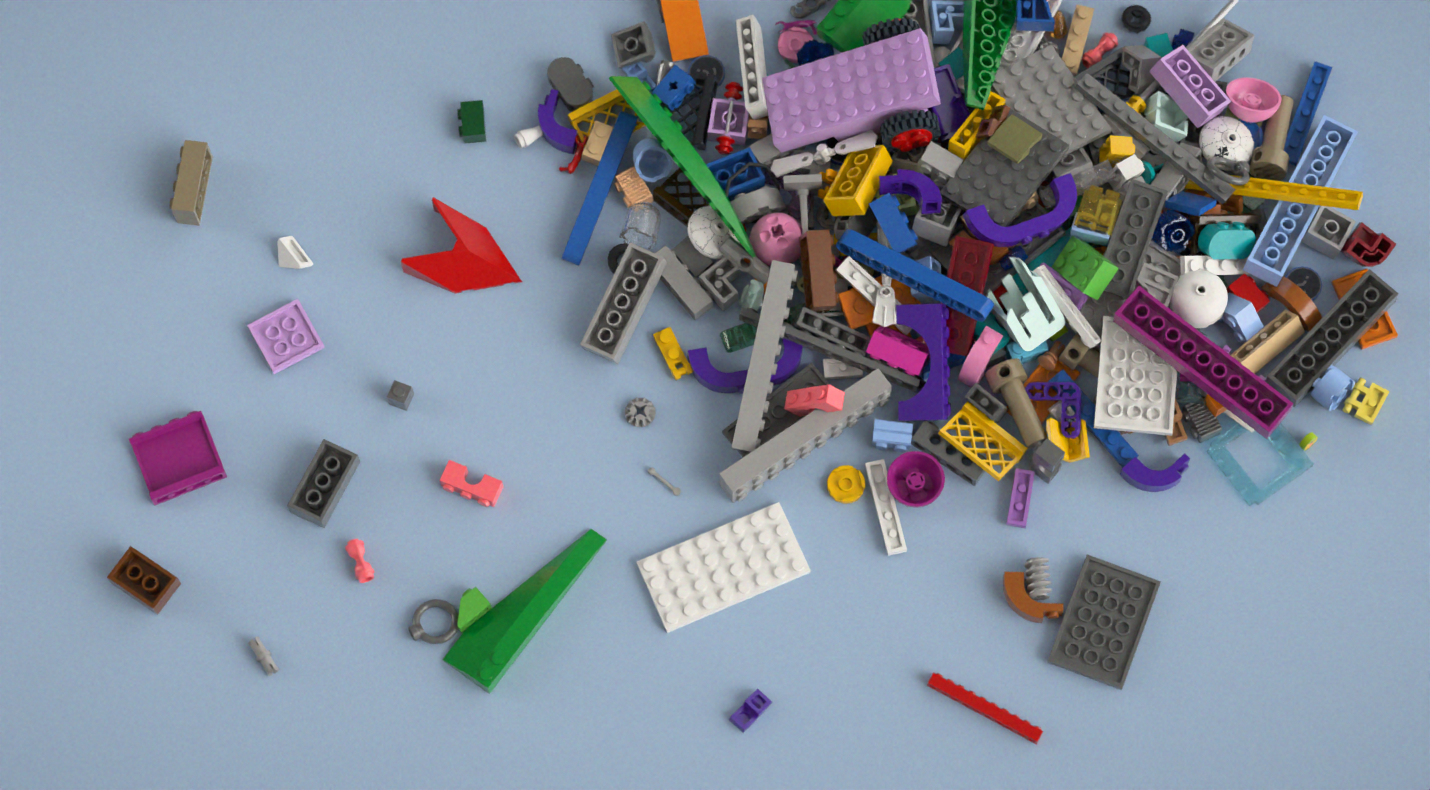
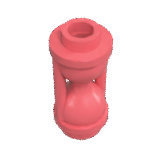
(1107, 43)
(363, 569)

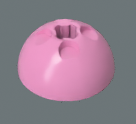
(1252, 99)
(775, 246)

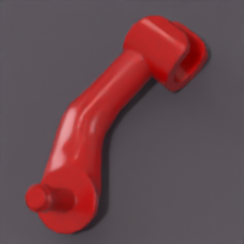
(577, 157)

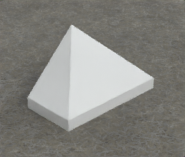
(291, 254)

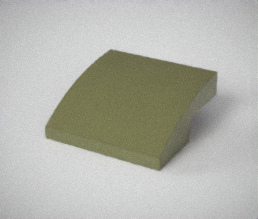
(1014, 139)

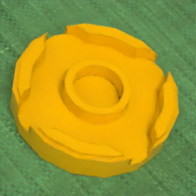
(846, 484)

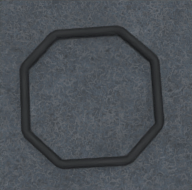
(746, 166)

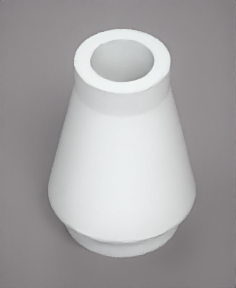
(528, 136)

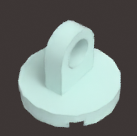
(752, 295)

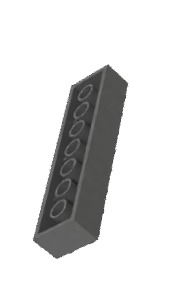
(1332, 337)

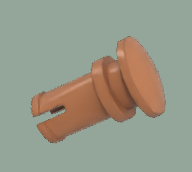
(1049, 358)

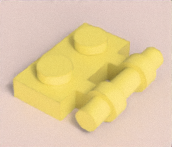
(1371, 403)

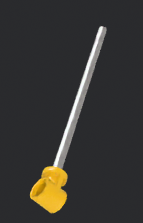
(1138, 102)

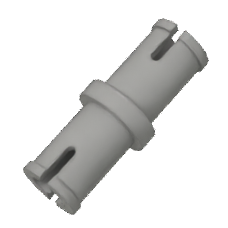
(263, 656)

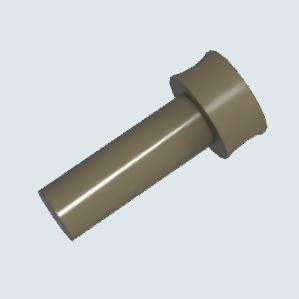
(1270, 159)
(1083, 356)
(1017, 399)

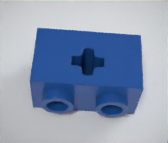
(675, 79)

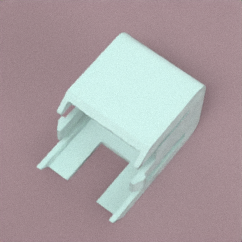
(1027, 309)

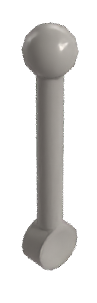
(676, 491)

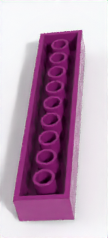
(1203, 362)

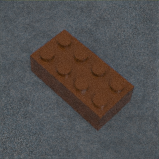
(818, 270)

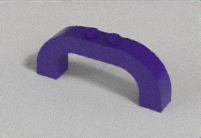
(988, 231)
(735, 381)

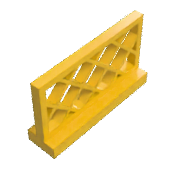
(596, 107)
(991, 433)

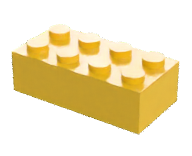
(857, 181)

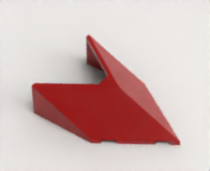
(472, 263)

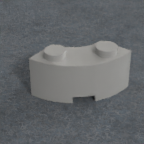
(757, 204)

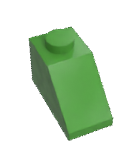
(471, 608)

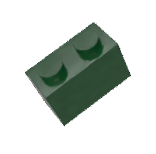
(473, 121)

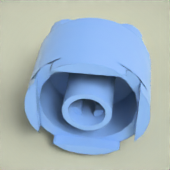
(1332, 388)

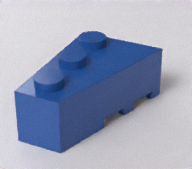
(1033, 16)
(894, 223)

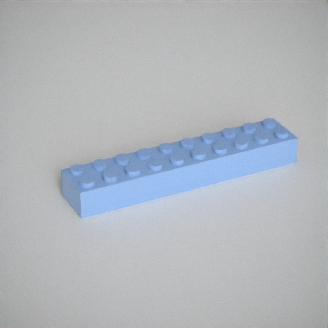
(1291, 219)

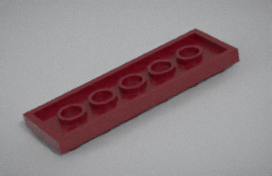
(970, 268)

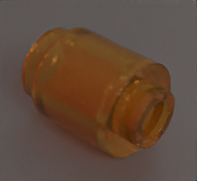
(1060, 26)

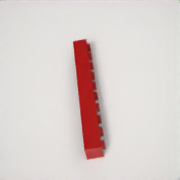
(985, 708)

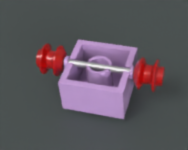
(728, 120)

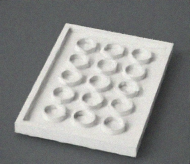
(1133, 385)

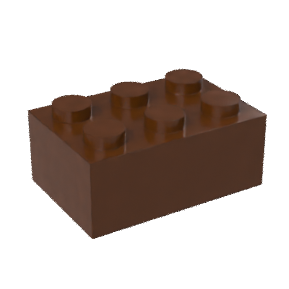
(144, 580)

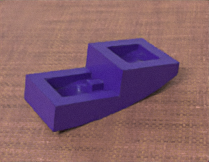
(750, 710)

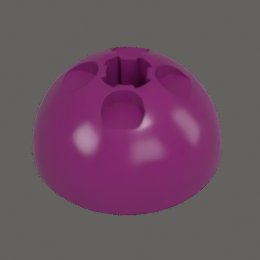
(921, 471)

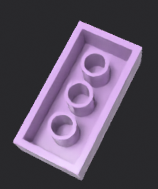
(1190, 86)

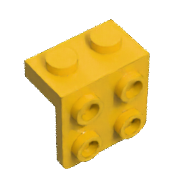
(1075, 448)

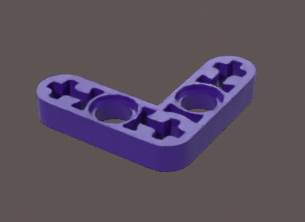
(1067, 400)

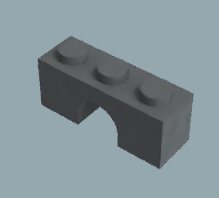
(1047, 460)

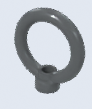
(1243, 165)
(417, 631)

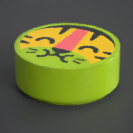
(1308, 441)

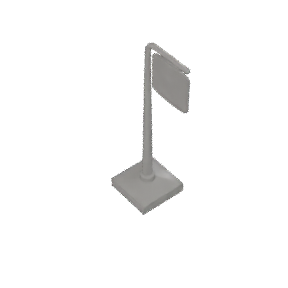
(803, 185)

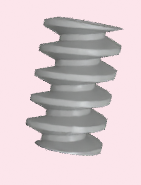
(1036, 578)

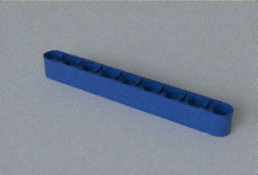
(599, 188)
(915, 275)

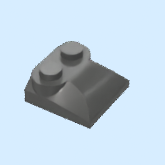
(633, 45)

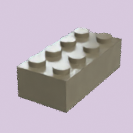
(191, 182)

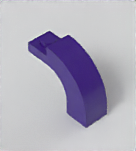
(555, 134)
(914, 185)
(1152, 480)

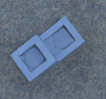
(639, 71)

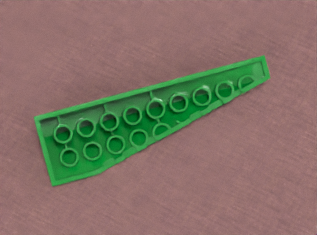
(503, 632)

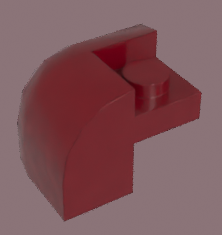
(1367, 247)

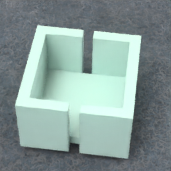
(1166, 116)

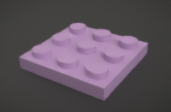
(286, 336)

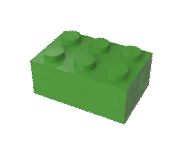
(1085, 267)

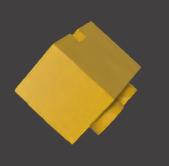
(1116, 149)

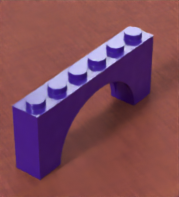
(932, 400)

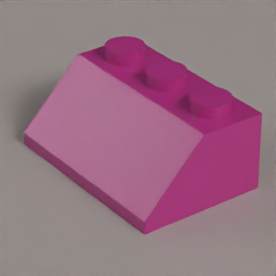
(898, 350)

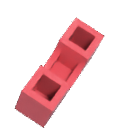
(805, 400)
(485, 492)

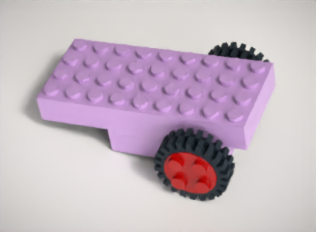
(868, 88)

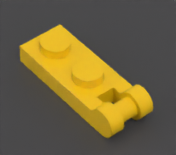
(672, 352)

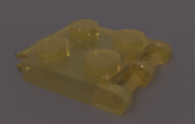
(1099, 209)

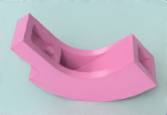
(979, 356)

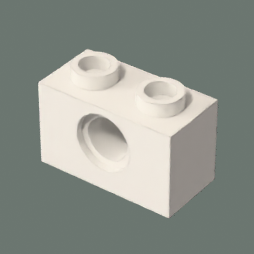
(1125, 171)

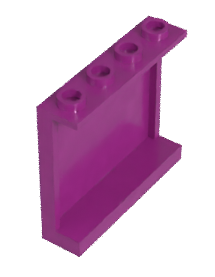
(177, 457)

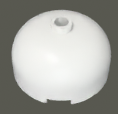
(1197, 307)

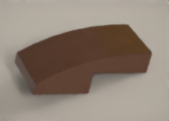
(997, 117)

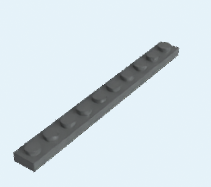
(1154, 138)
(837, 352)

